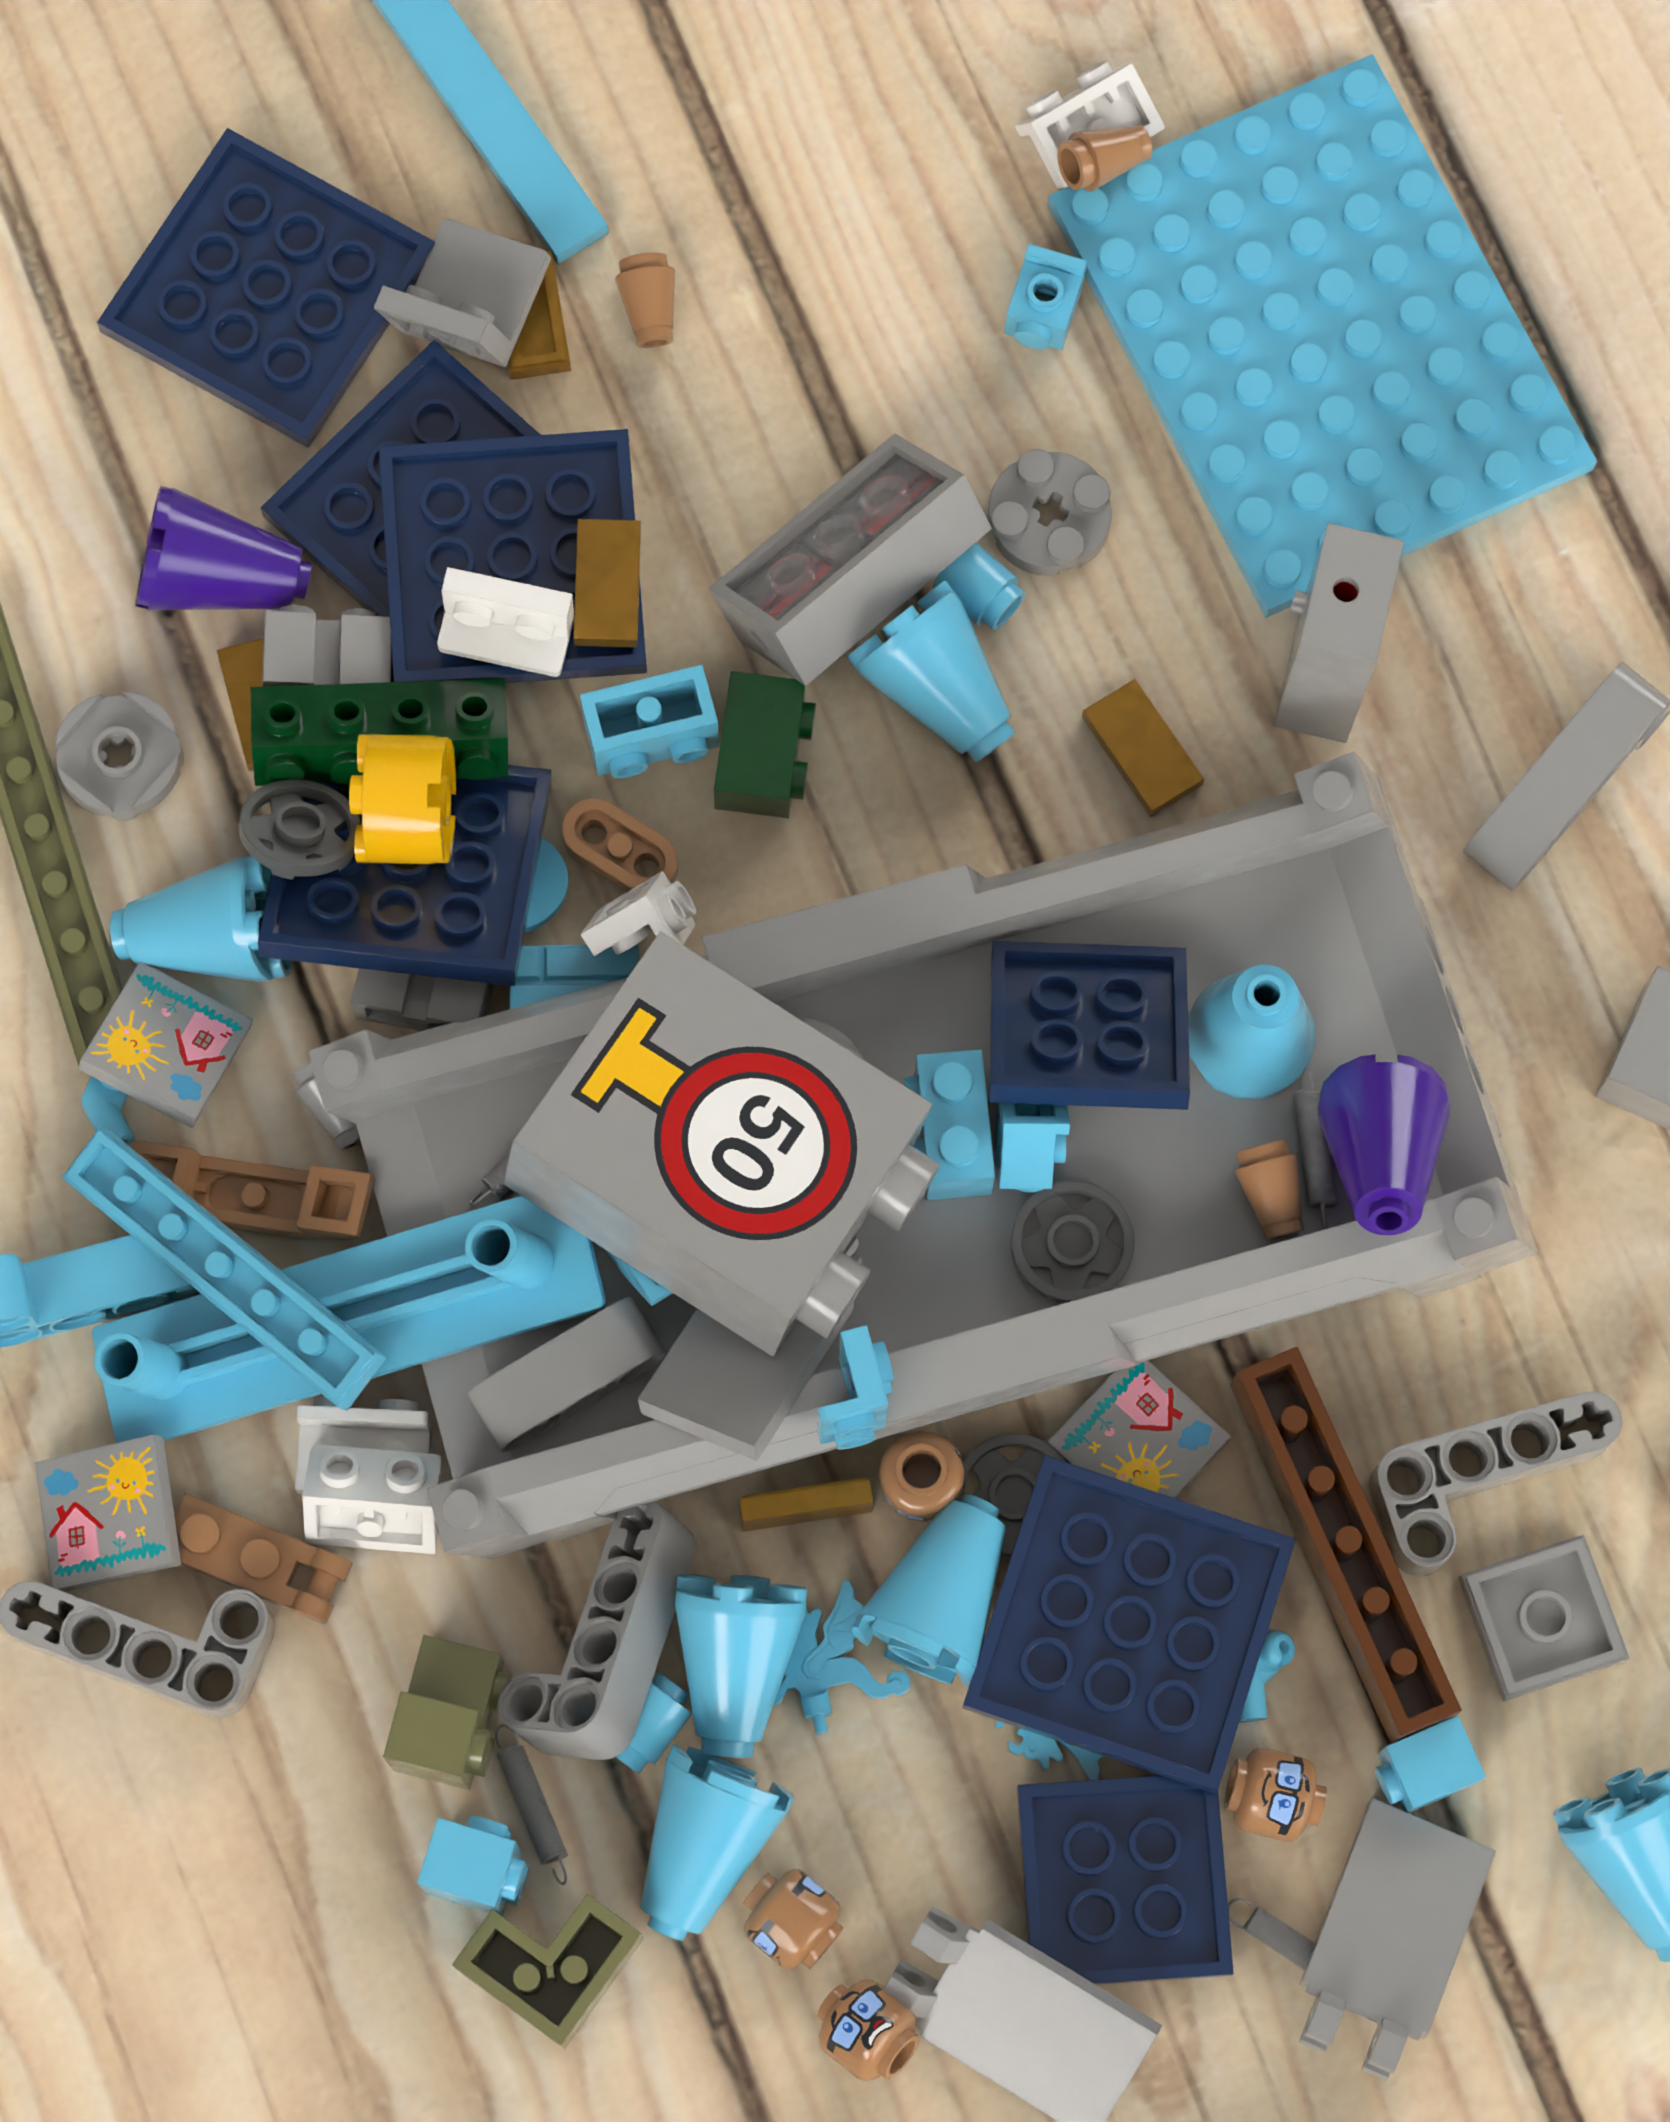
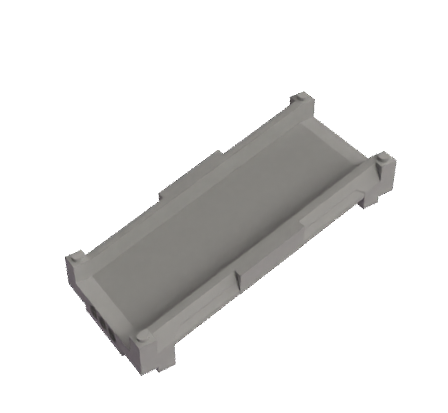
(905, 974)

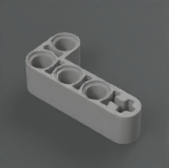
(1568, 775)
(1498, 1467)
(133, 1637)
(616, 1645)

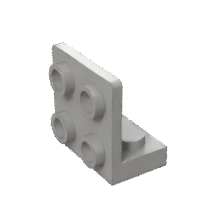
(469, 293)

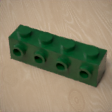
(316, 728)

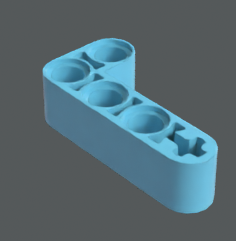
(83, 1289)

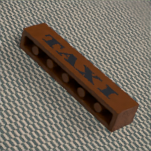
(1344, 1545)

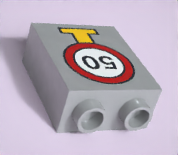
(724, 1148)

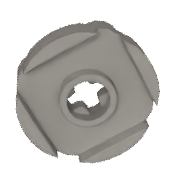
(1045, 478)
(126, 789)

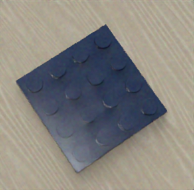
(265, 287)
(336, 497)
(503, 514)
(425, 918)
(1129, 1624)

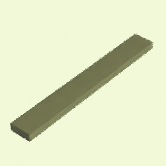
(51, 862)

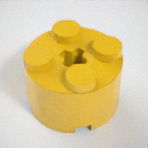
(404, 799)

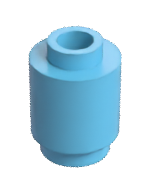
(983, 586)
(658, 1724)

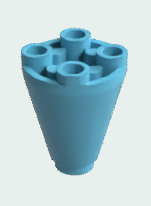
(938, 673)
(202, 924)
(735, 1654)
(1626, 1850)

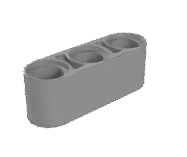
(567, 1374)

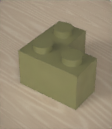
(446, 1713)
(553, 1985)

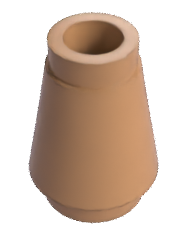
(1101, 155)
(648, 297)
(1272, 1187)

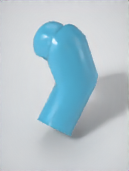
(104, 1108)
(1275, 1653)

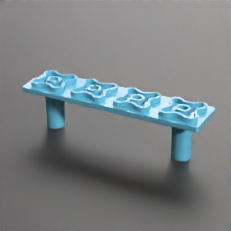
(403, 1294)

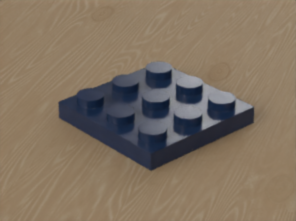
(1089, 1025)
(1126, 1878)

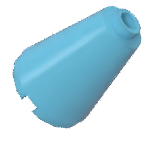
(1251, 1033)
(939, 1594)
(705, 1838)

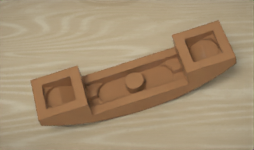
(268, 1197)

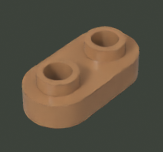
(623, 847)

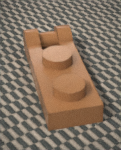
(257, 1558)

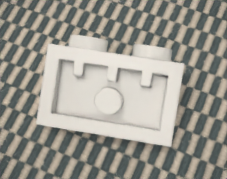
(1103, 101)
(505, 622)
(649, 905)
(391, 1427)
(370, 1499)

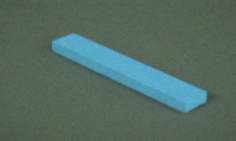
(496, 124)
(224, 1268)

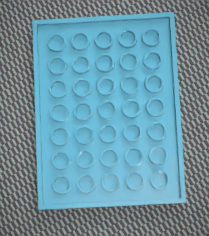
(1321, 330)

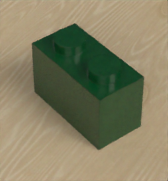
(761, 745)

